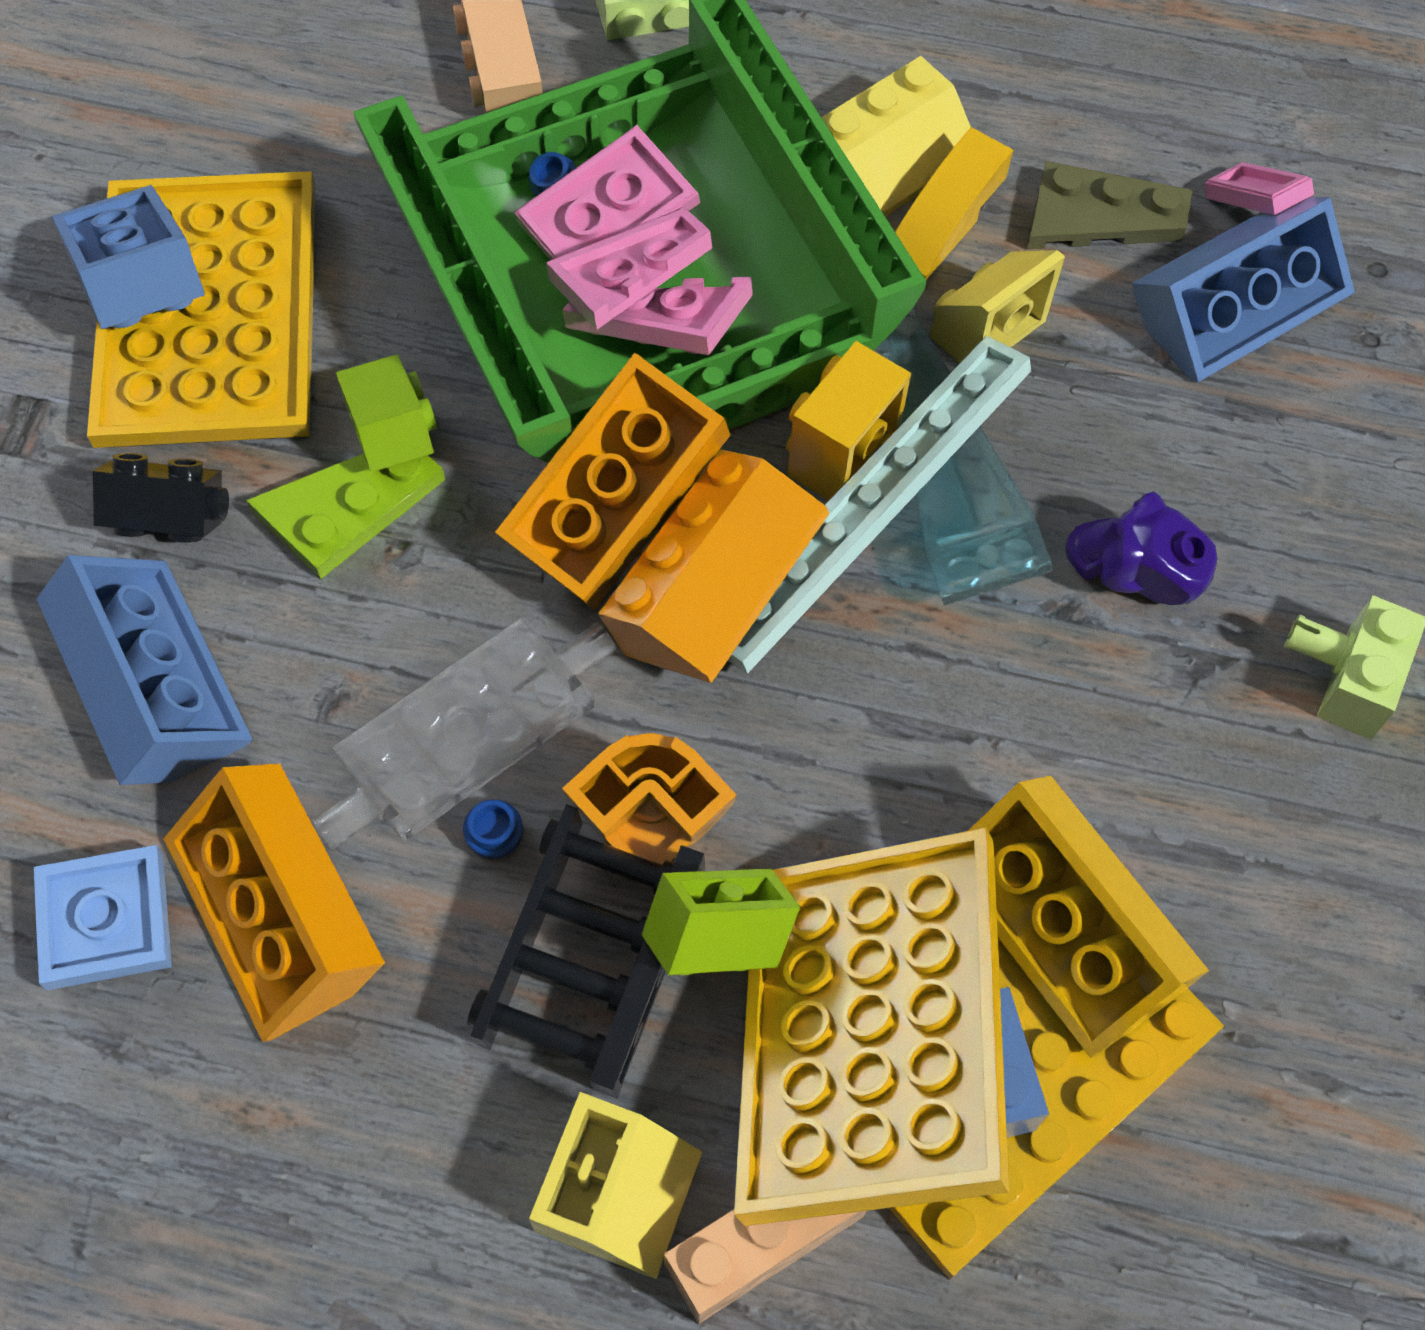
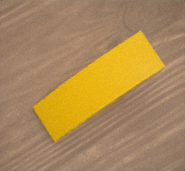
(953, 199)

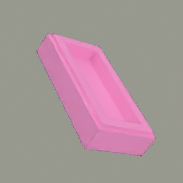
(1259, 188)

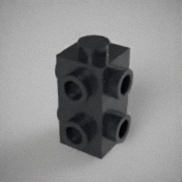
(158, 497)

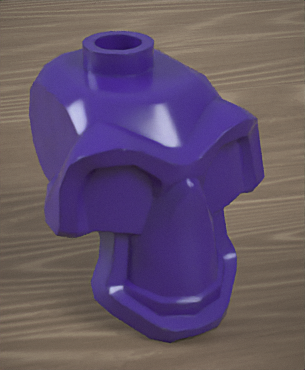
(1146, 552)

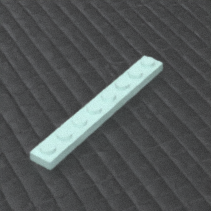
(887, 485)

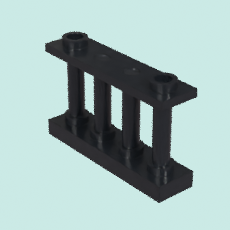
(628, 996)

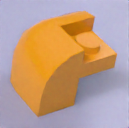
(650, 795)

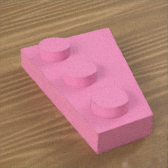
(629, 265)
(675, 317)

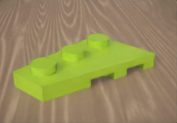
(343, 507)

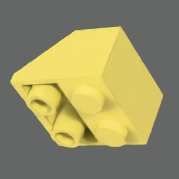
(615, 1186)

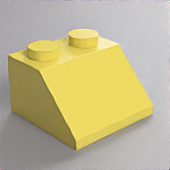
(999, 302)

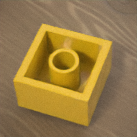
(845, 418)

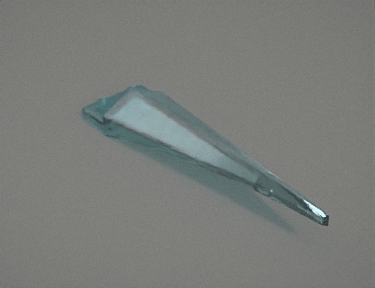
(970, 511)

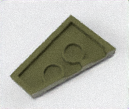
(1094, 205)

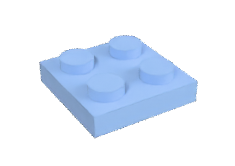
(101, 917)

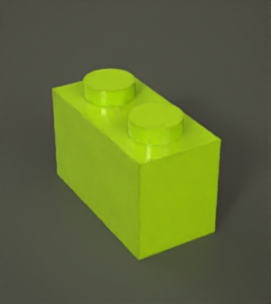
(387, 412)
(720, 921)

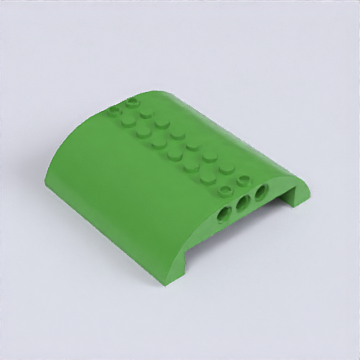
(769, 192)

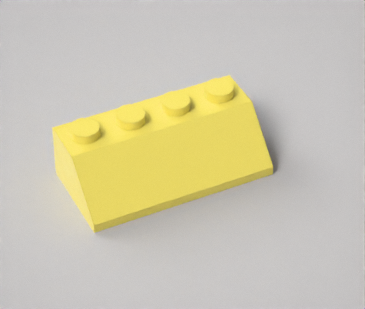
(899, 131)

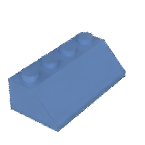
(1245, 287)
(141, 668)

